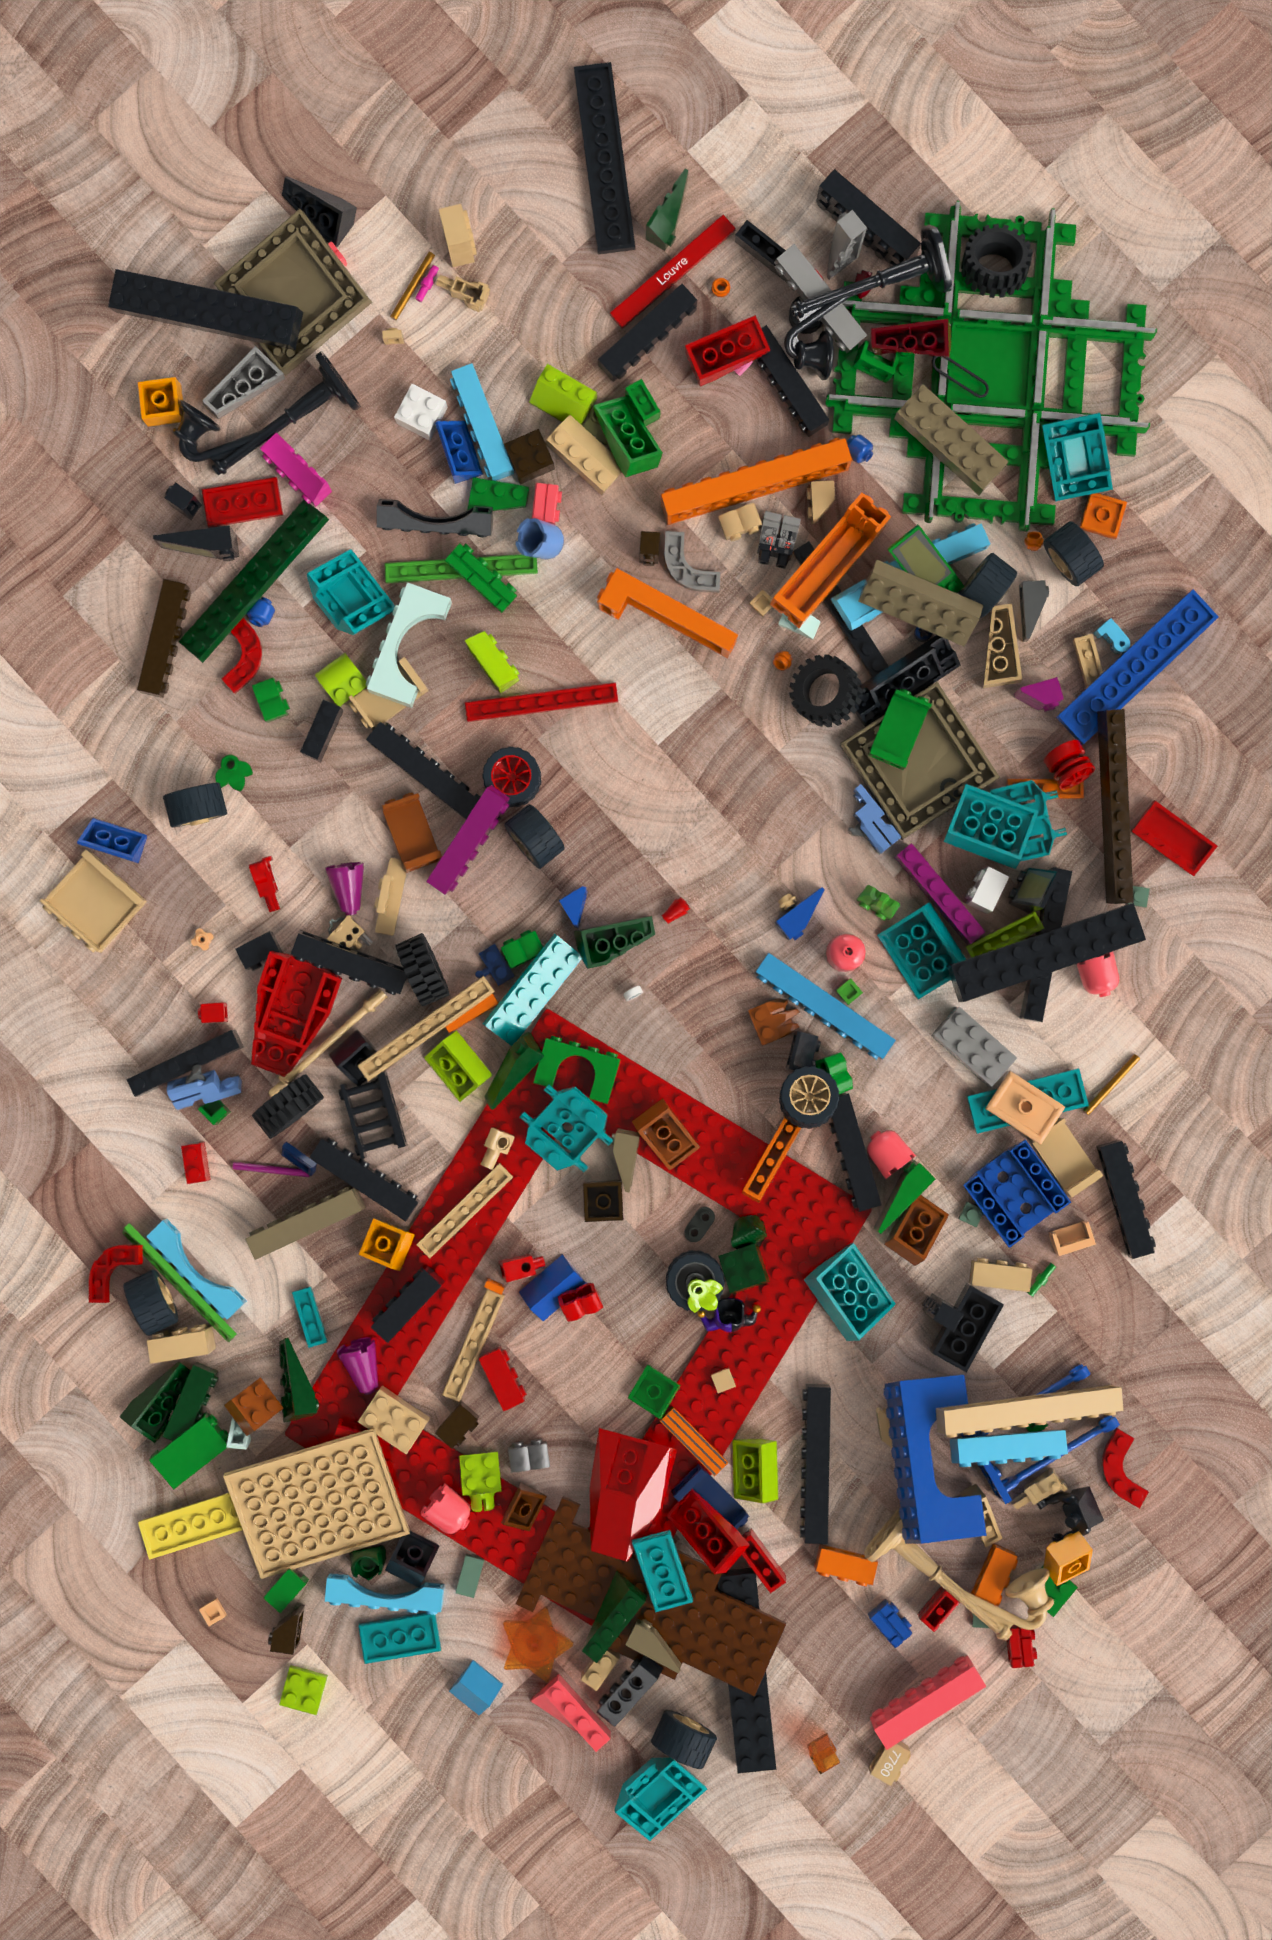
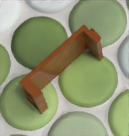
(411, 832)

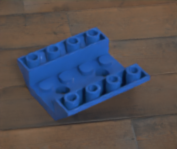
(1026, 1183)

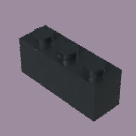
(321, 731)

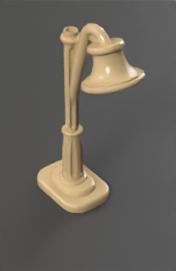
(1027, 1587)

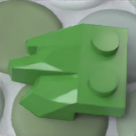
(878, 902)

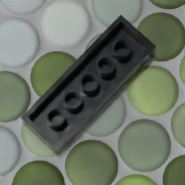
(882, 234)

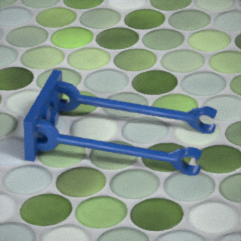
(992, 1473)

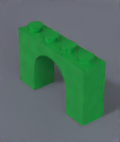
(604, 1066)

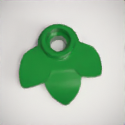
(233, 776)

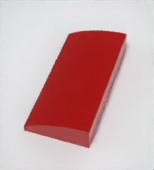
(1174, 838)

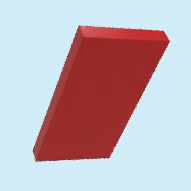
(242, 502)

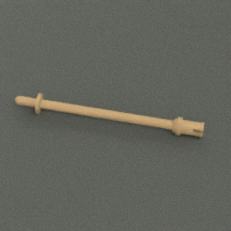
(368, 1006)

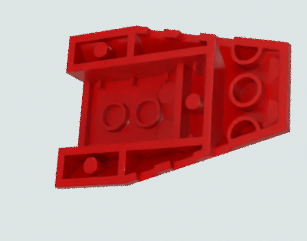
(290, 1010)

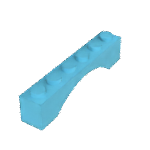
(168, 1241)
(345, 1590)

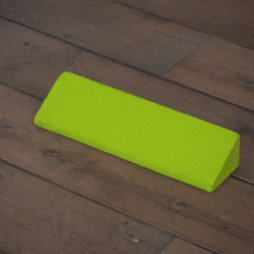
(1007, 935)

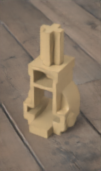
(458, 288)
(1040, 1488)

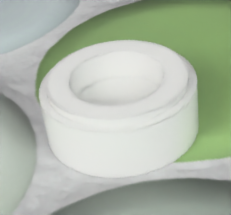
(632, 993)

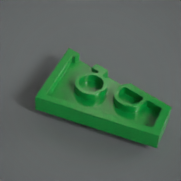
(497, 495)

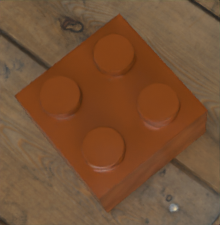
(253, 1406)

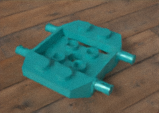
(1029, 791)
(587, 1123)

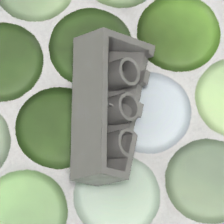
(846, 242)

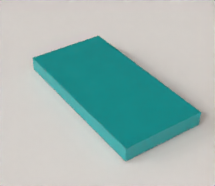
(662, 1571)
(399, 1637)

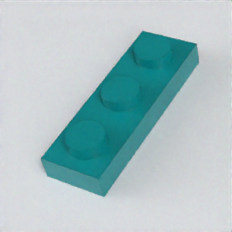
(310, 1317)

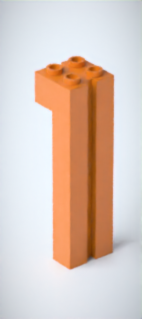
(831, 560)
(626, 589)

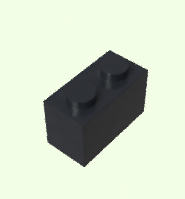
(182, 500)
(257, 950)

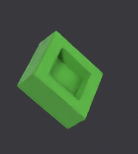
(849, 991)

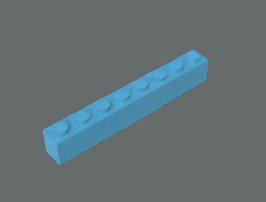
(825, 1006)

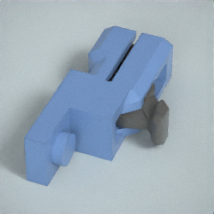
(870, 823)
(201, 1086)

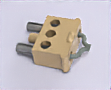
(345, 928)

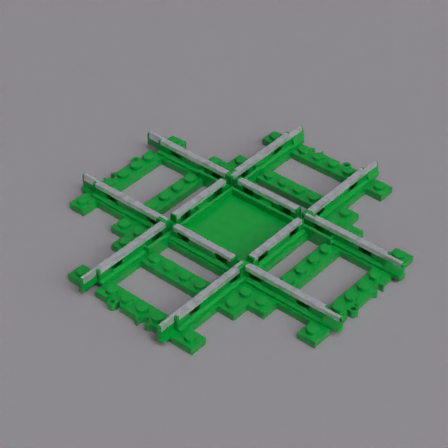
(1006, 361)

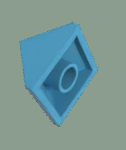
(476, 1688)

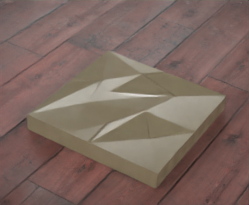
(301, 271)
(940, 752)

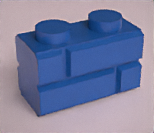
(889, 1622)

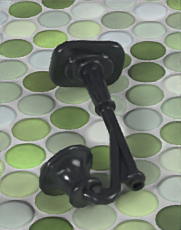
(819, 354)
(196, 423)

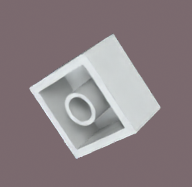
(420, 412)
(986, 890)

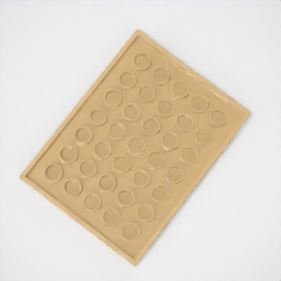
(317, 1503)

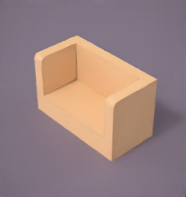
(1072, 1238)

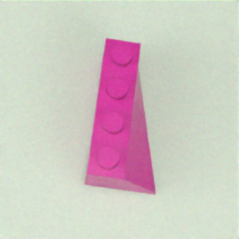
(296, 469)

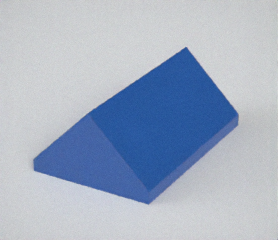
(459, 450)
(113, 840)
(574, 905)
(543, 1291)

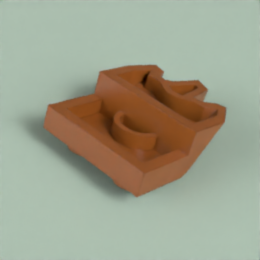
(773, 1020)

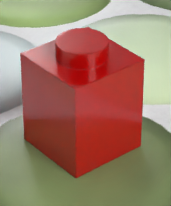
(213, 1013)

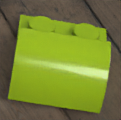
(341, 679)

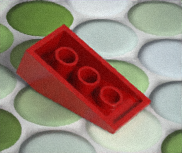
(726, 350)
(708, 1532)

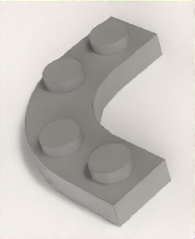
(683, 573)

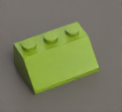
(562, 395)
(492, 661)
(458, 1066)
(755, 1470)

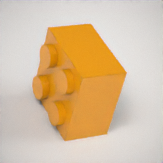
(160, 401)
(386, 1244)
(1067, 1558)

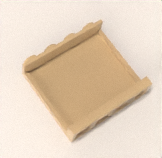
(93, 902)

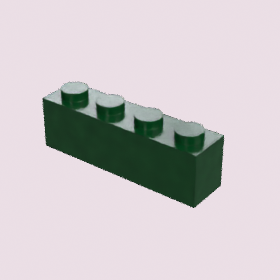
(191, 1400)

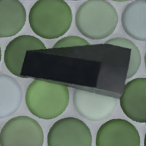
(327, 212)

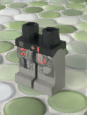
(774, 545)

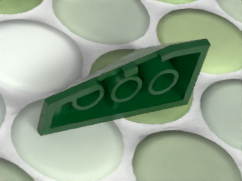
(664, 220)
(606, 942)
(153, 1407)

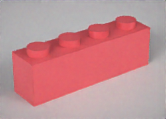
(568, 1707)

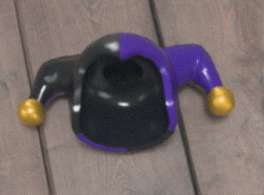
(729, 1316)

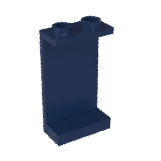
(713, 1493)

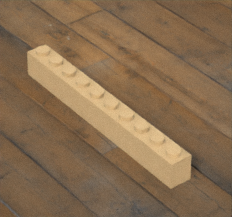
(1028, 1410)

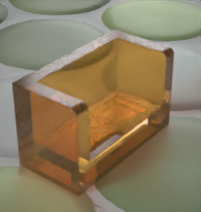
(823, 1753)

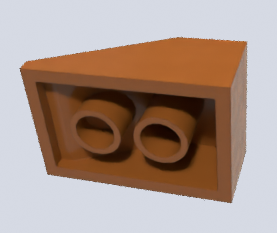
(665, 1134)
(916, 1230)

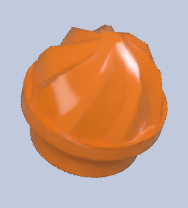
(1034, 540)
(782, 660)

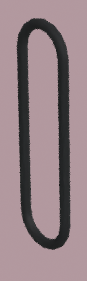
(958, 383)

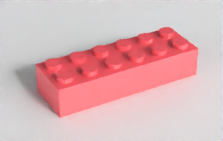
(927, 1701)

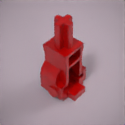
(265, 882)

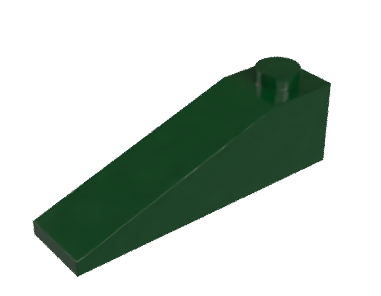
(515, 1066)
(299, 1395)

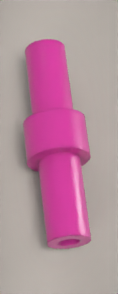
(427, 283)

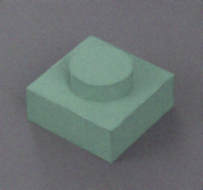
(1140, 896)
(971, 1214)

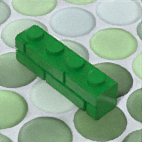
(480, 577)

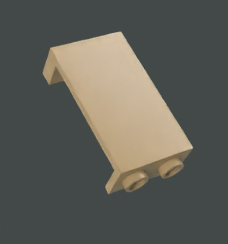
(378, 709)
(1067, 1159)

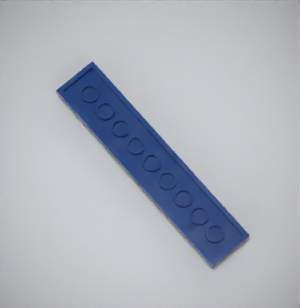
(1138, 665)

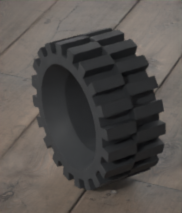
(997, 242)
(840, 705)
(422, 969)
(287, 1106)

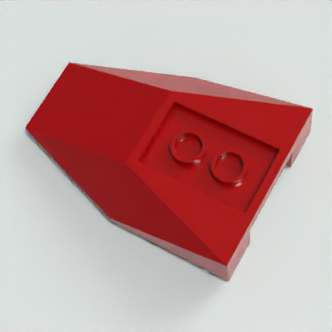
(626, 1491)

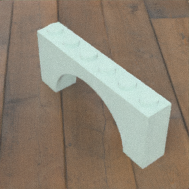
(415, 606)

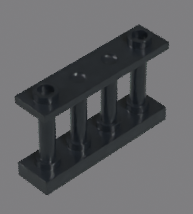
(386, 1101)

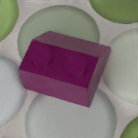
(1041, 695)

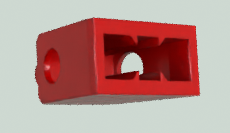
(512, 1270)

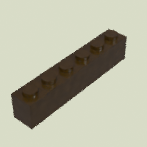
(163, 638)

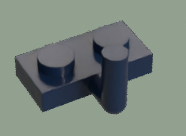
(495, 965)

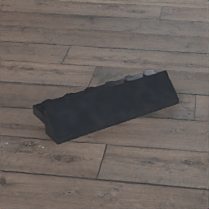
(912, 672)

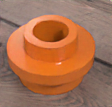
(720, 282)

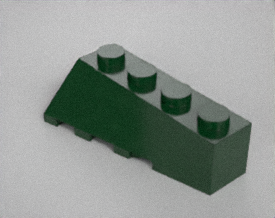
(616, 1611)

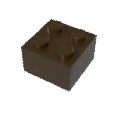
(529, 456)
(603, 1201)

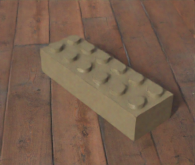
(951, 440)
(920, 603)
(305, 1223)

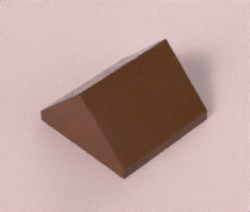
(523, 1508)

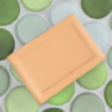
(1025, 1107)

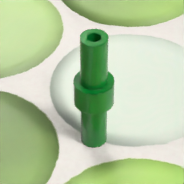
(1041, 1279)

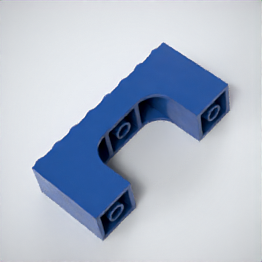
(924, 1510)

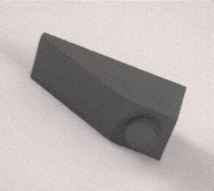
(1032, 600)

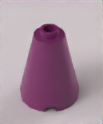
(347, 885)
(361, 1364)

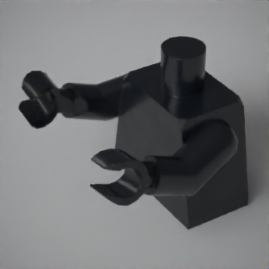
(1079, 1508)

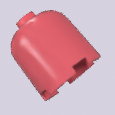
(839, 959)
(1099, 974)
(888, 1152)
(447, 1510)

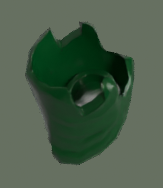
(747, 1231)
(368, 1562)

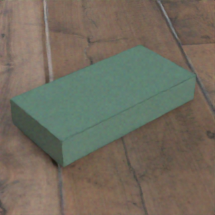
(469, 1576)

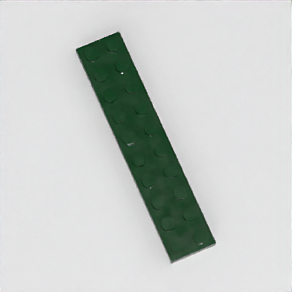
(253, 580)

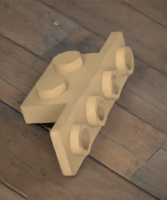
(390, 897)

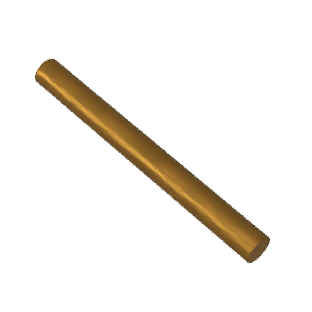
(412, 286)
(1111, 1084)

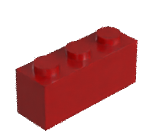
(503, 1378)
(763, 1562)

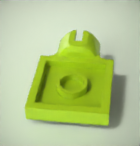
(480, 1479)

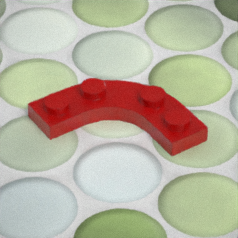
(250, 658)
(104, 1266)
(1113, 1469)

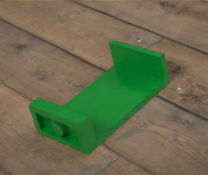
(899, 729)
(190, 1451)

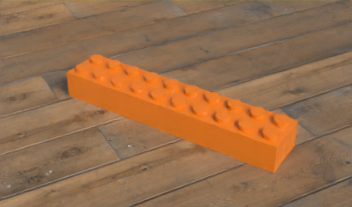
(755, 481)

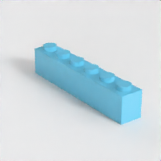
(482, 422)
(959, 545)
(1008, 1446)

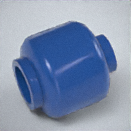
(860, 448)
(261, 612)

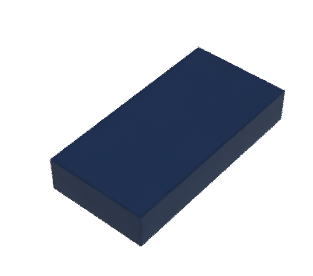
(298, 1159)

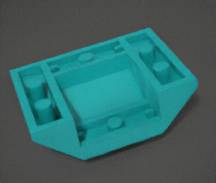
(1078, 456)
(348, 593)
(657, 1795)

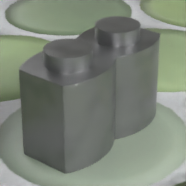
(528, 1456)

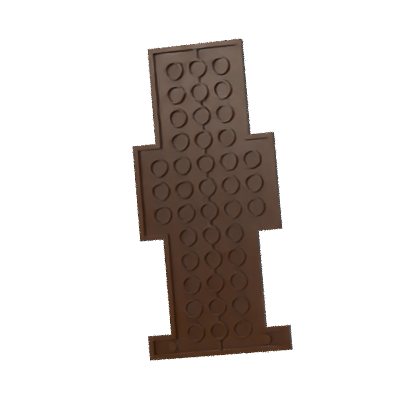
(708, 1634)

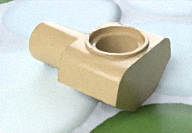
(497, 1142)

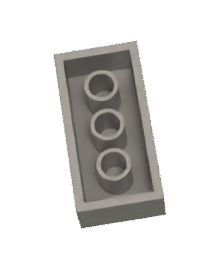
(974, 1046)

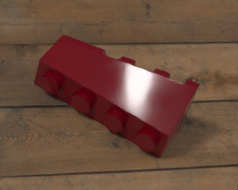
(918, 338)

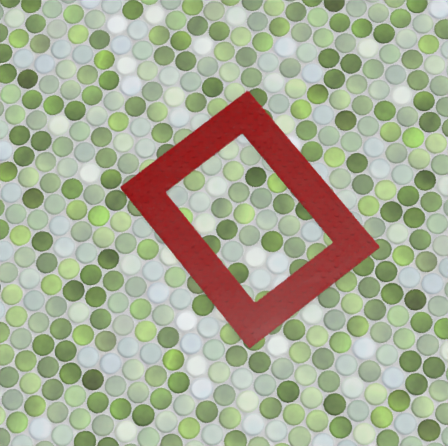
(804, 1226)

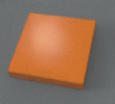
(1103, 515)

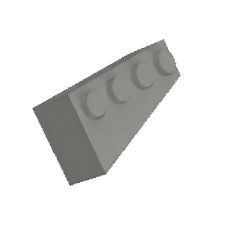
(244, 382)

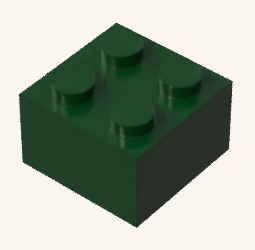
(744, 1268)

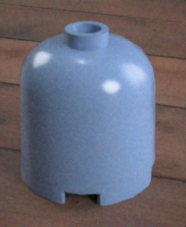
(539, 539)

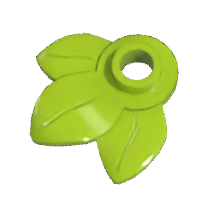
(705, 1297)

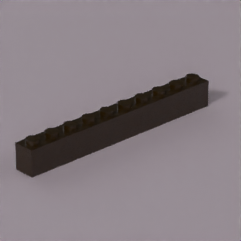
(1115, 806)

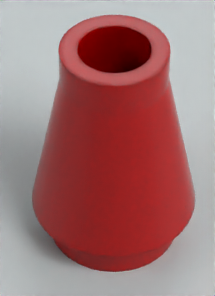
(676, 910)

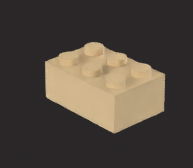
(458, 235)
(181, 1343)
(394, 1419)

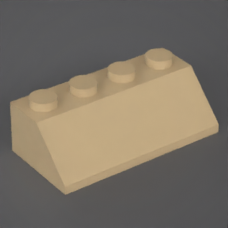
(584, 454)

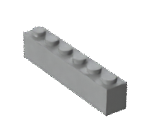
(809, 284)

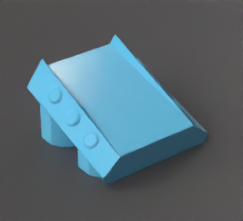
(852, 611)

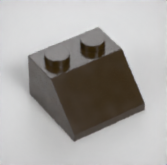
(287, 1633)

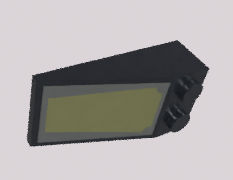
(208, 542)
(1033, 889)

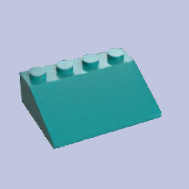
(991, 826)
(922, 949)
(850, 1292)

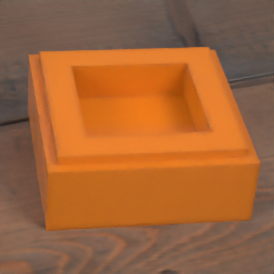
(494, 1286)

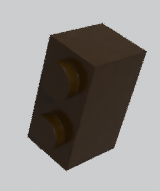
(649, 548)
(457, 1425)

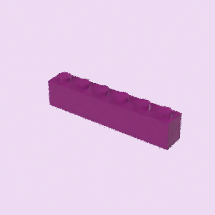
(468, 839)
(939, 894)

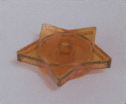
(537, 1630)

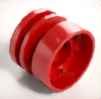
(1069, 764)

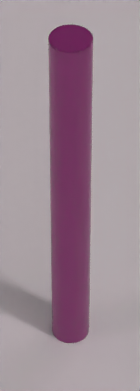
(269, 1169)

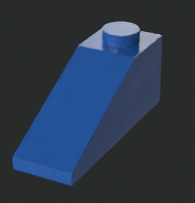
(798, 918)

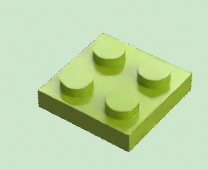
(303, 1690)

